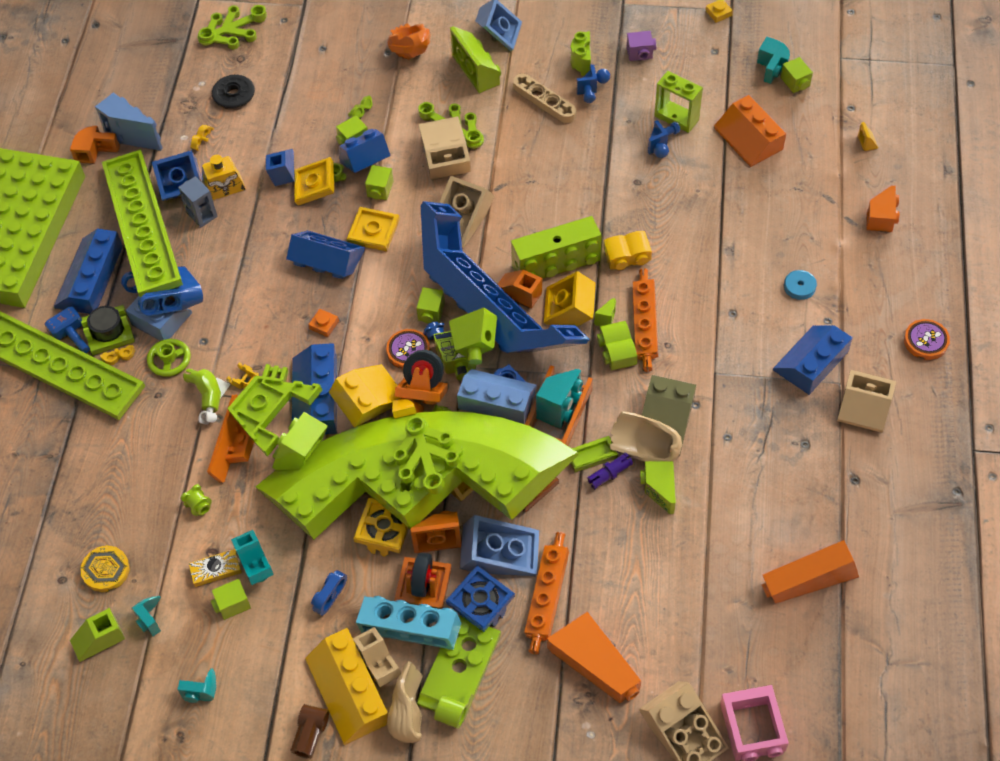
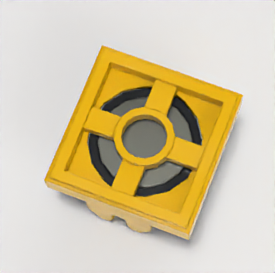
(383, 529)

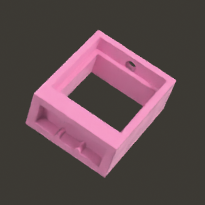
(747, 699)

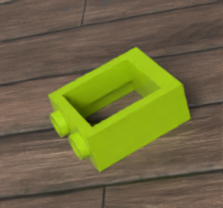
(667, 109)

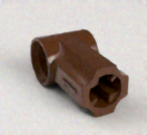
(311, 723)

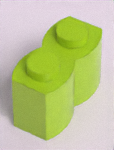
(617, 345)

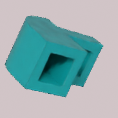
(773, 56)
(252, 557)

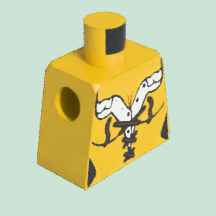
(221, 177)

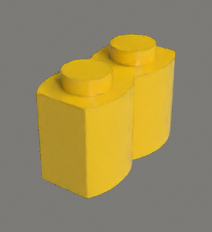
(627, 250)

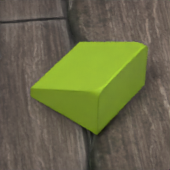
(606, 313)

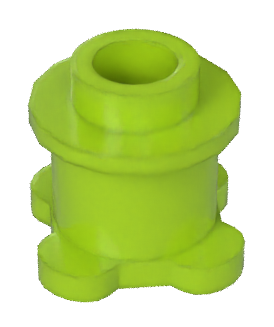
(196, 501)

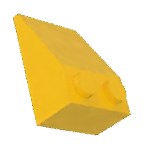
(364, 393)

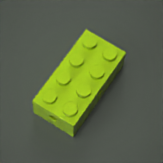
(558, 248)

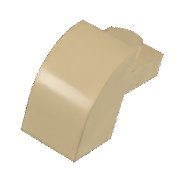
(376, 657)

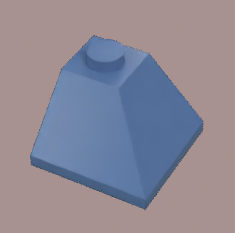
(499, 23)

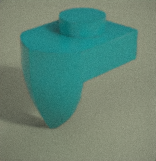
(145, 620)
(197, 691)

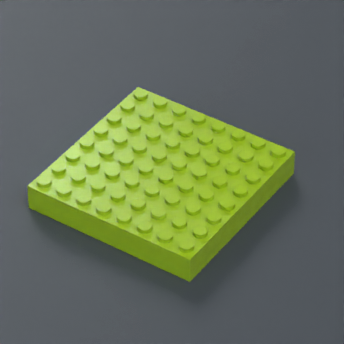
(33, 208)

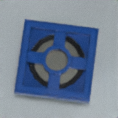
(478, 599)

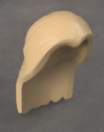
(645, 438)
(404, 714)

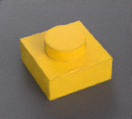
(719, 10)

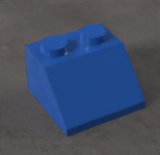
(363, 150)
(173, 172)

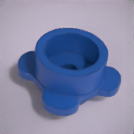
(433, 328)

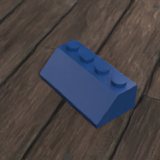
(90, 271)
(318, 366)

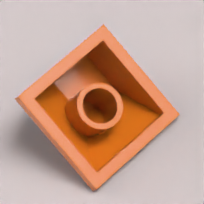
(437, 533)

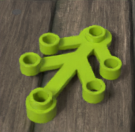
(210, 34)
(473, 137)
(424, 451)

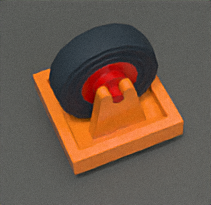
(422, 378)
(423, 581)

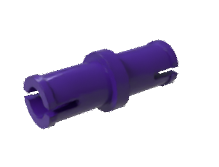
(609, 470)

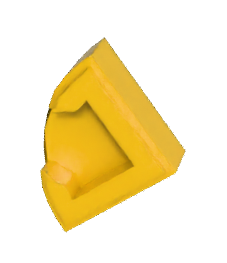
(403, 408)

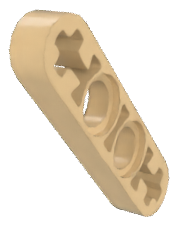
(546, 96)

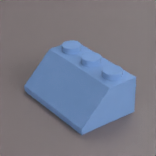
(495, 396)

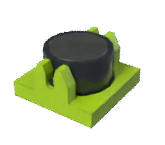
(107, 329)

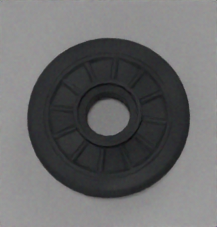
(241, 97)

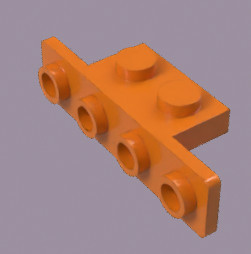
(231, 447)

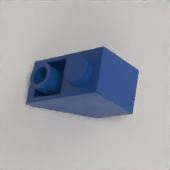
(281, 167)

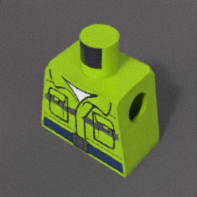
(452, 360)

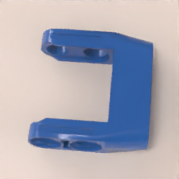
(185, 296)

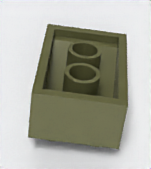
(670, 403)

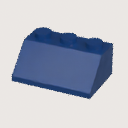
(324, 253)
(814, 356)

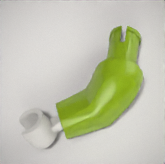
(210, 391)

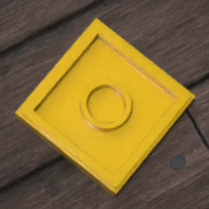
(314, 181)
(373, 229)

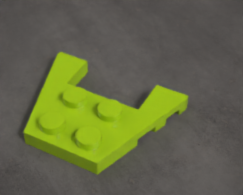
(262, 402)

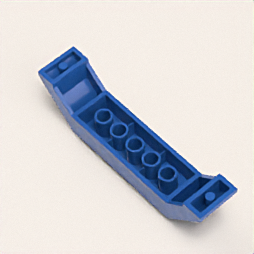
(476, 290)

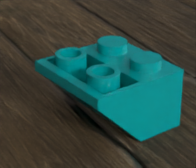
(558, 397)

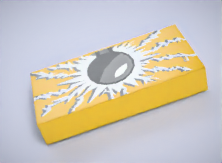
(215, 568)

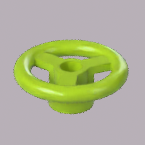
(167, 353)

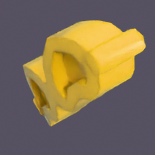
(201, 135)
(123, 353)

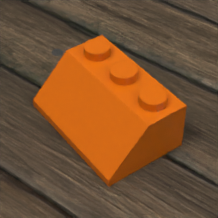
(750, 131)

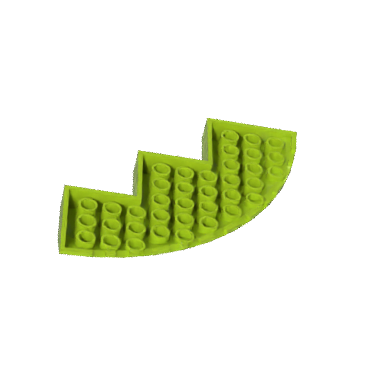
(497, 456)

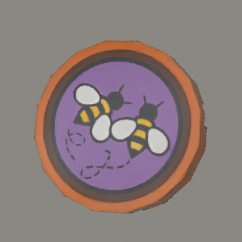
(926, 339)
(403, 344)

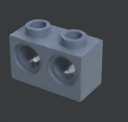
(198, 201)

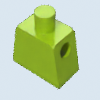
(474, 334)

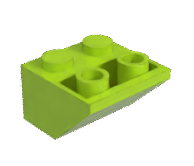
(298, 443)

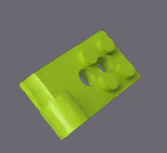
(452, 692)

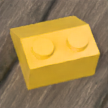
(570, 301)

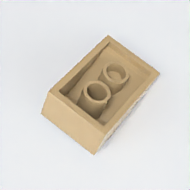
(470, 202)

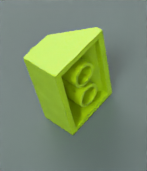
(474, 60)

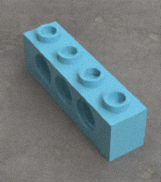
(417, 631)

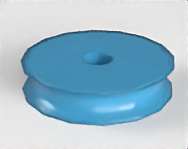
(799, 292)

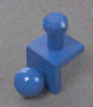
(588, 84)
(659, 138)

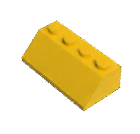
(346, 687)

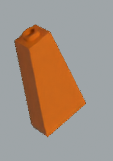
(811, 573)
(595, 657)

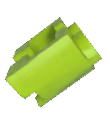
(580, 52)

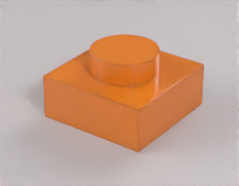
(323, 322)

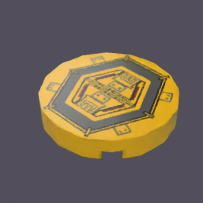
(105, 568)

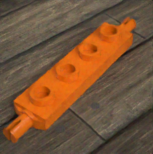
(645, 319)
(546, 592)

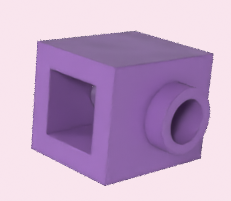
(640, 45)

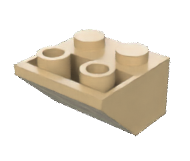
(866, 401)

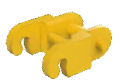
(240, 383)

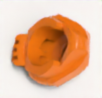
(409, 40)

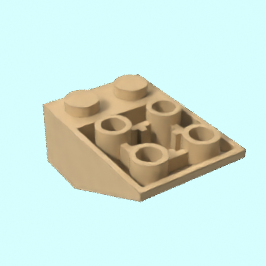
(445, 148)
(683, 724)

